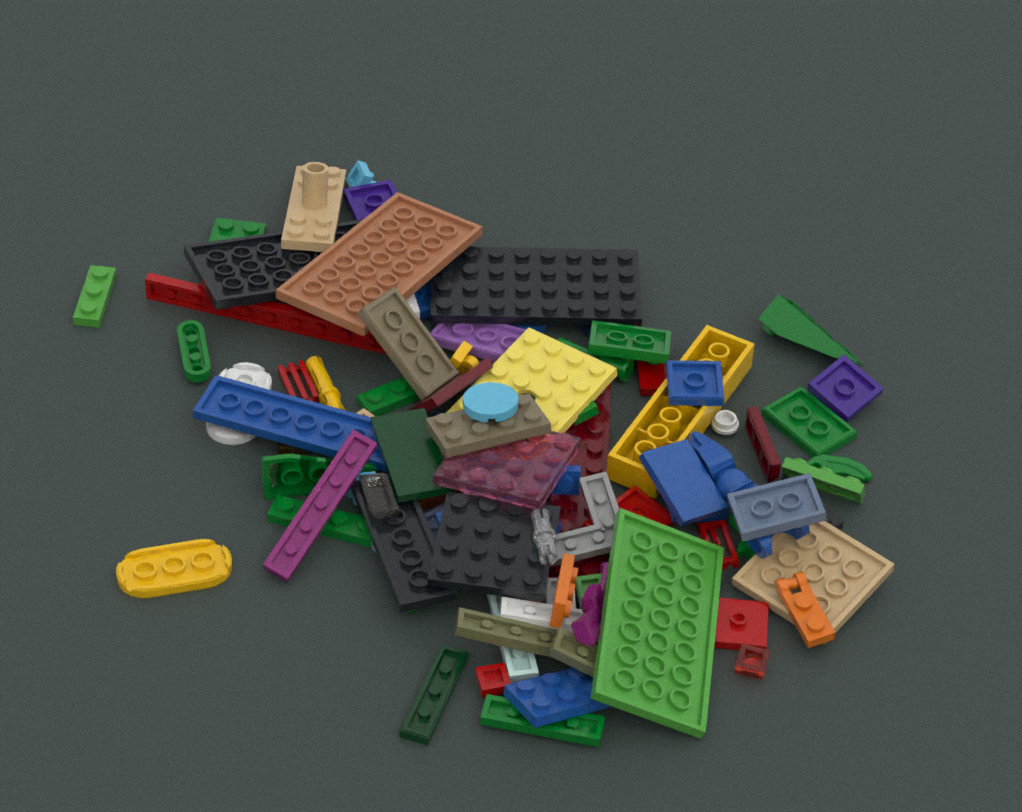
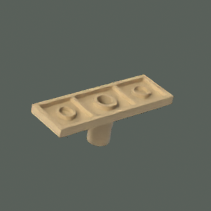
(313, 207)

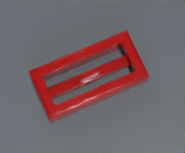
(293, 371)
(721, 524)

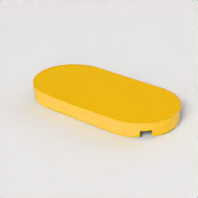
(174, 568)

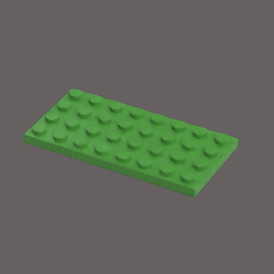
(658, 624)

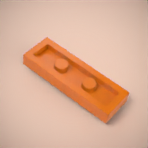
(564, 591)

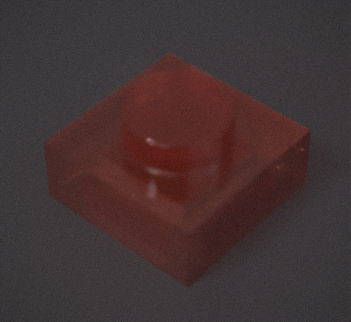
(752, 661)

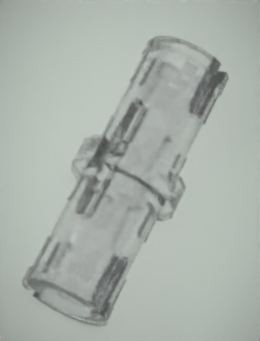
(544, 536)

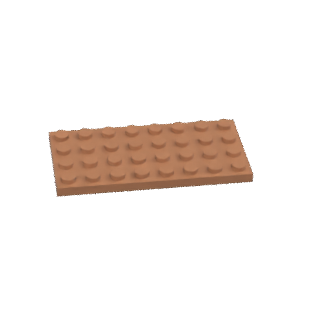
(390, 248)

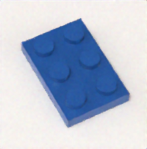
(553, 696)

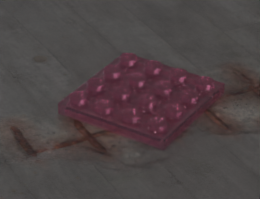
(512, 472)

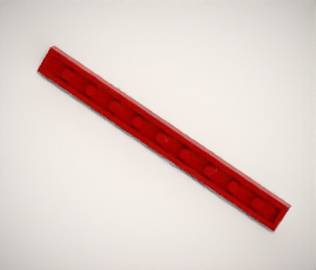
(267, 314)

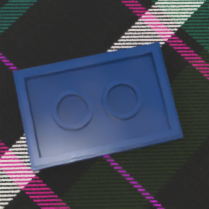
(683, 482)

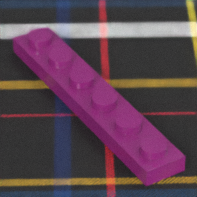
(320, 506)

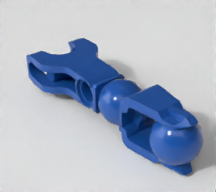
(729, 479)

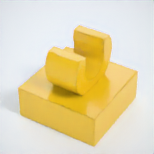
(461, 359)

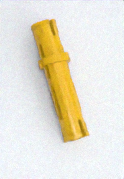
(328, 393)

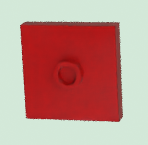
(741, 623)

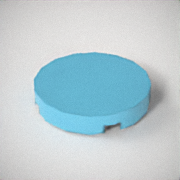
(490, 402)

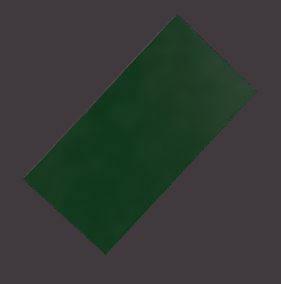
(408, 454)

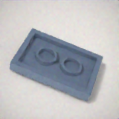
(776, 507)

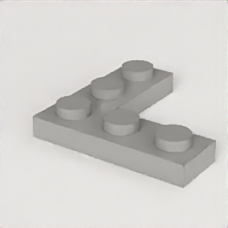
(597, 538)

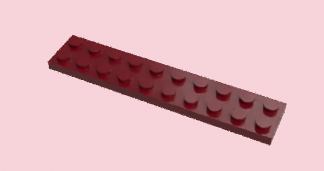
(593, 460)

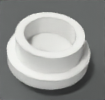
(725, 422)

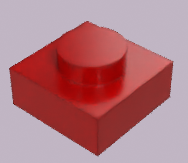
(492, 679)

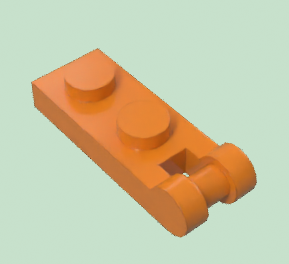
(805, 610)

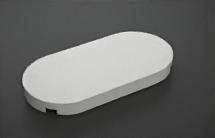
(247, 373)

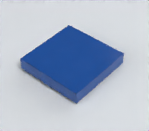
(694, 383)

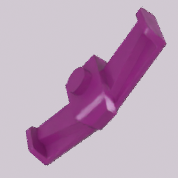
(588, 625)

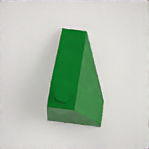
(793, 323)
(294, 474)

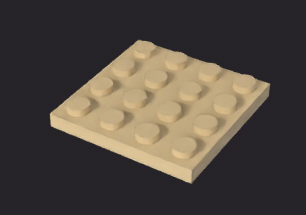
(835, 565)

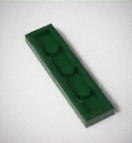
(434, 694)

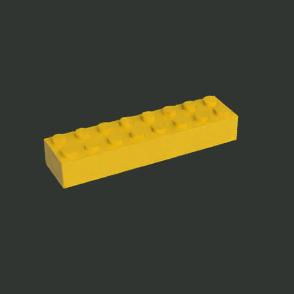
(665, 423)

